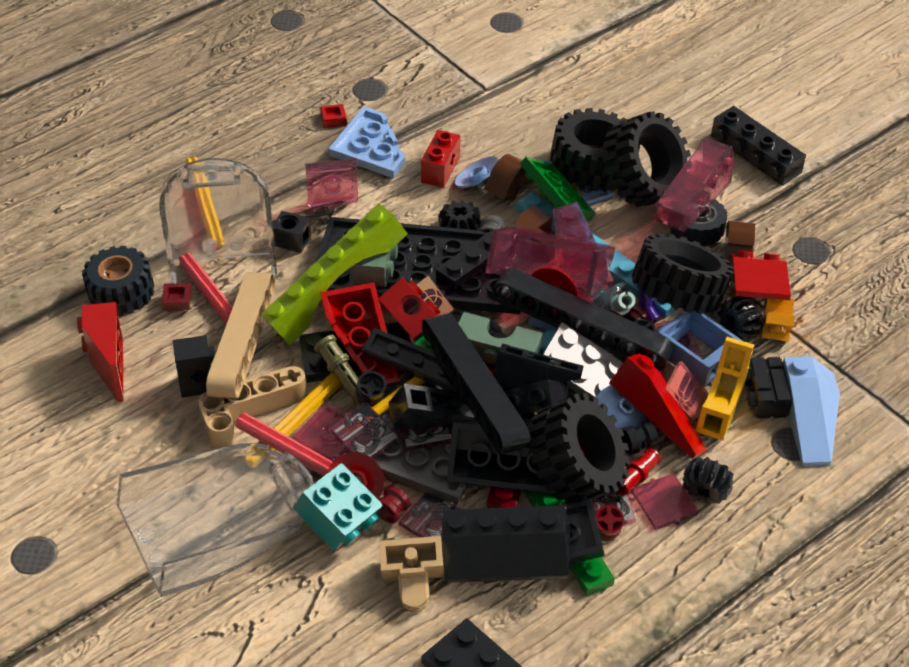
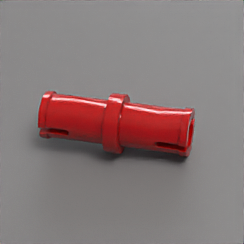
(639, 470)

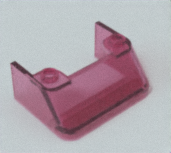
(533, 249)

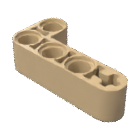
(257, 397)

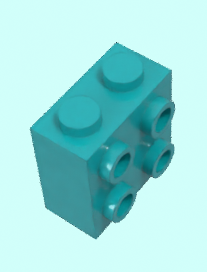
(338, 507)

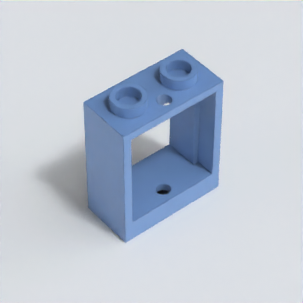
(708, 332)

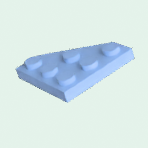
(371, 143)

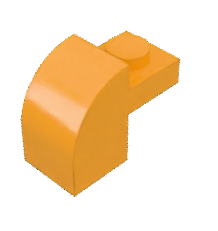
(777, 319)

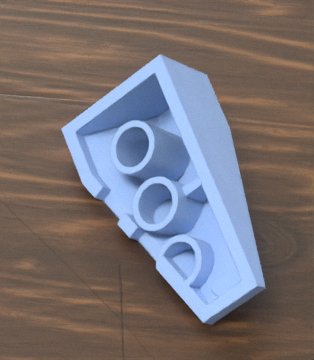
(812, 408)

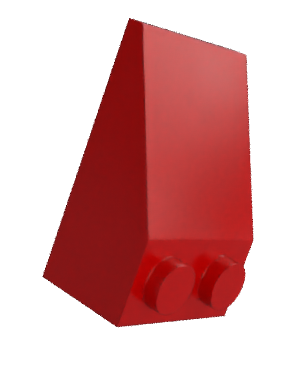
(759, 276)
(104, 344)

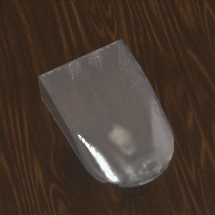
(216, 212)
(211, 511)

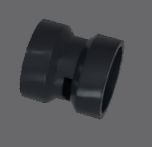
(371, 383)
(640, 437)

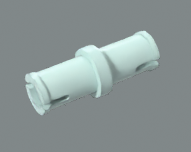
(621, 303)

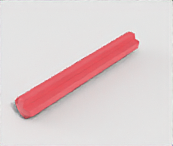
(206, 286)
(283, 443)

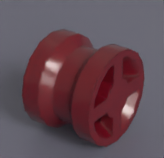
(393, 503)
(609, 516)

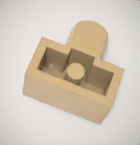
(412, 564)

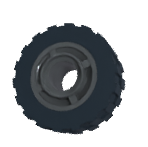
(707, 227)

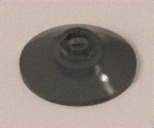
(323, 212)

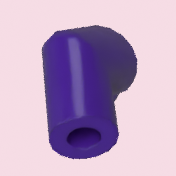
(646, 303)

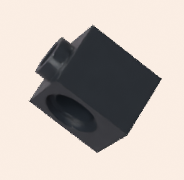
(292, 231)

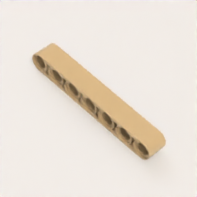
(240, 336)

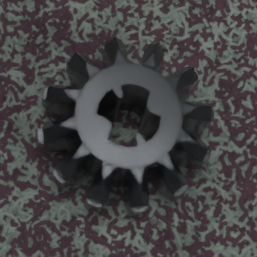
(459, 216)
(740, 317)
(708, 480)

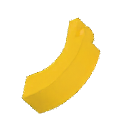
(726, 389)

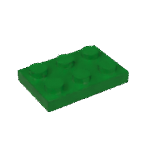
(554, 185)

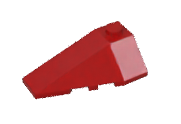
(353, 316)
(646, 390)

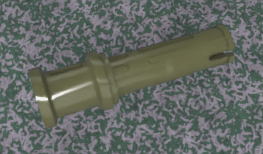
(337, 363)

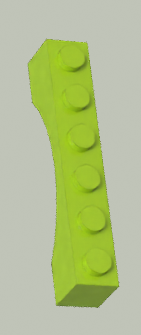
(372, 235)

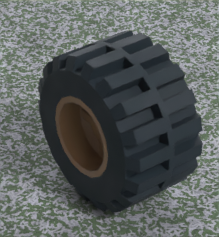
(119, 277)

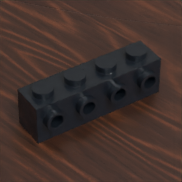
(758, 145)

